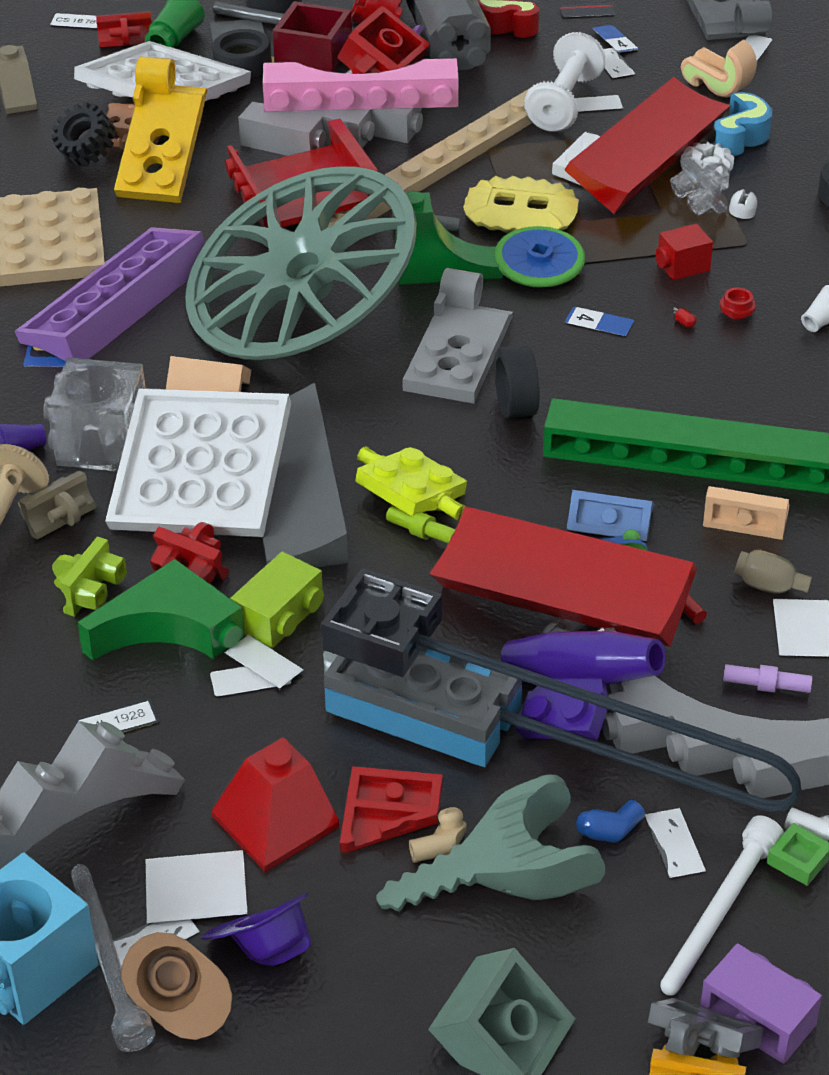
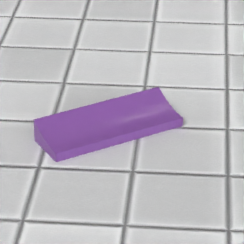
(114, 294)

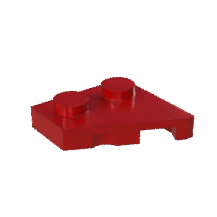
(388, 805)

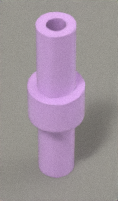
(767, 678)

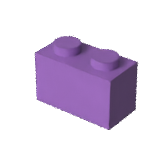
(763, 995)

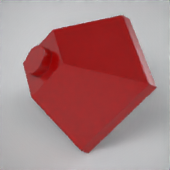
(275, 805)

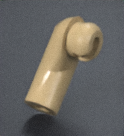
(447, 834)

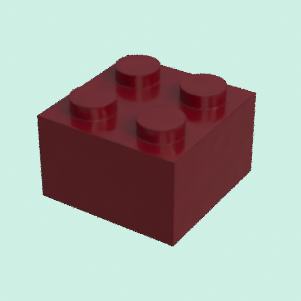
(312, 35)

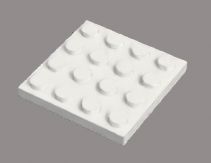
(118, 69)
(199, 461)

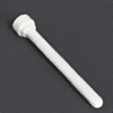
(758, 840)

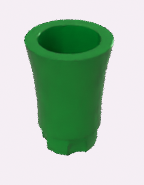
(175, 22)

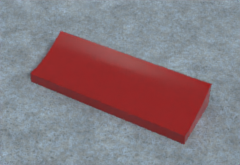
(644, 143)
(566, 575)

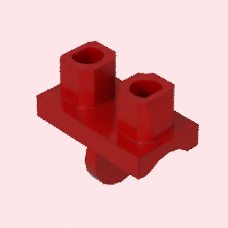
(123, 28)
(193, 549)

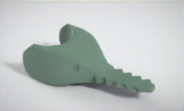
(506, 853)

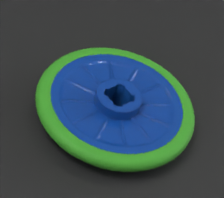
(539, 256)

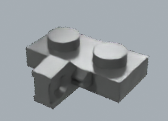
(694, 1025)

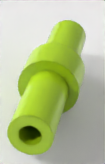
(420, 525)

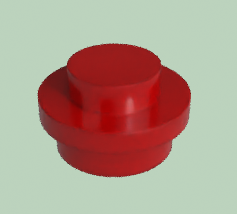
(737, 303)

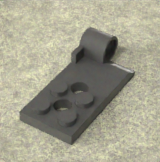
(732, 17)

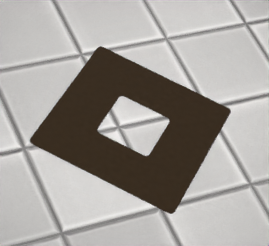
(624, 235)

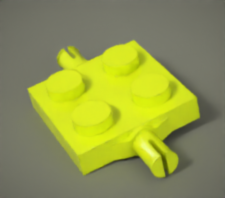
(411, 481)

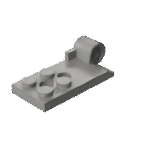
(463, 324)

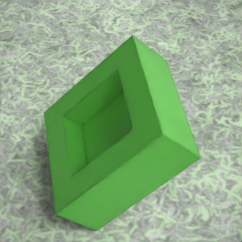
(799, 854)

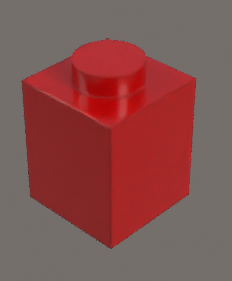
(684, 251)

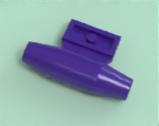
(584, 661)

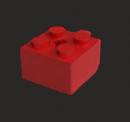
(382, 45)

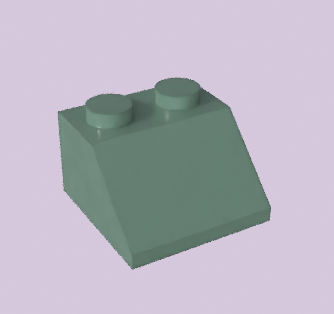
(502, 1018)

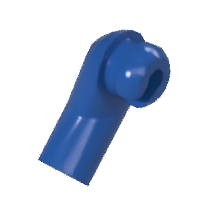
(610, 826)

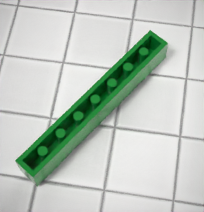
(687, 445)

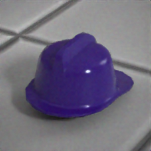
(268, 935)

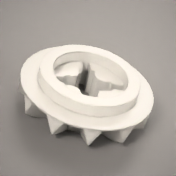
(710, 154)

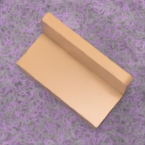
(206, 375)
(746, 512)

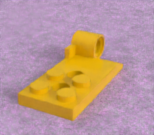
(159, 111)

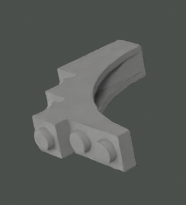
(308, 130)
(798, 742)
(86, 774)

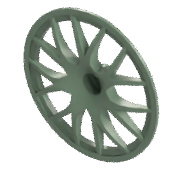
(299, 262)

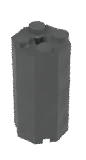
(453, 30)

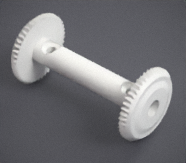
(552, 104)

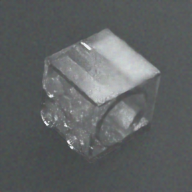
(92, 412)

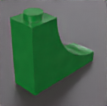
(438, 249)
(165, 608)

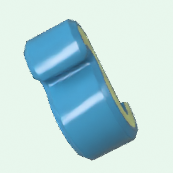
(746, 125)

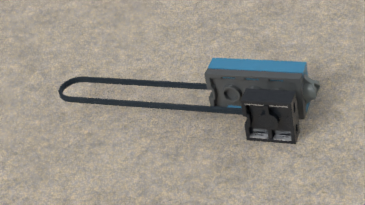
(456, 701)

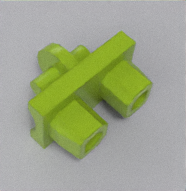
(83, 575)

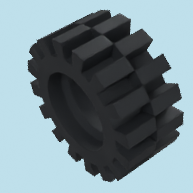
(92, 143)

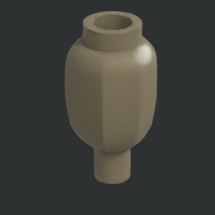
(770, 573)

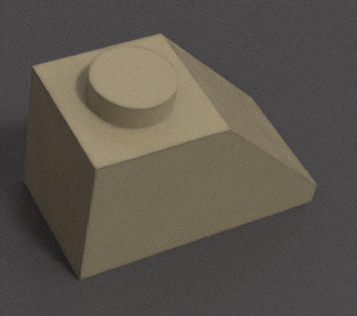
(15, 80)

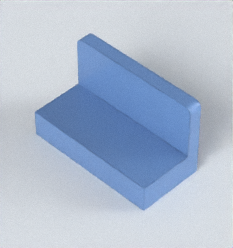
(609, 514)

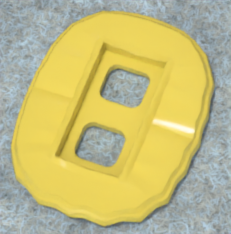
(482, 210)

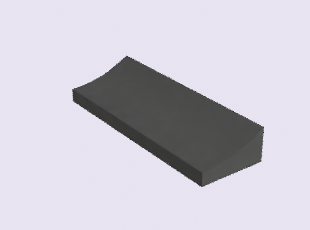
(305, 501)

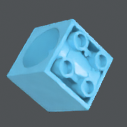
(43, 939)

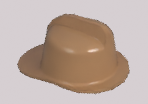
(177, 985)

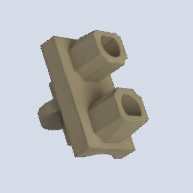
(57, 505)

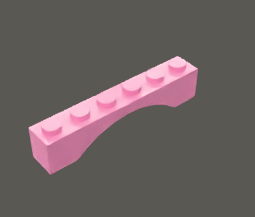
(302, 88)

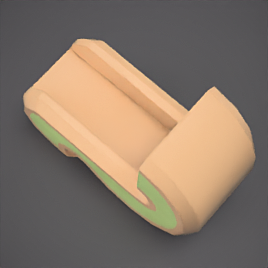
(721, 74)

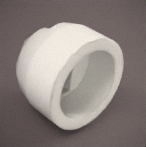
(743, 205)

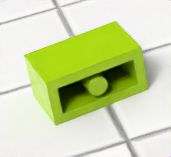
(279, 598)

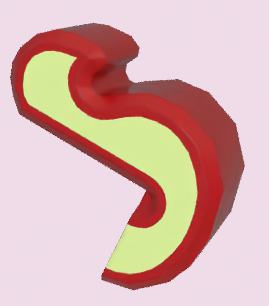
(511, 16)

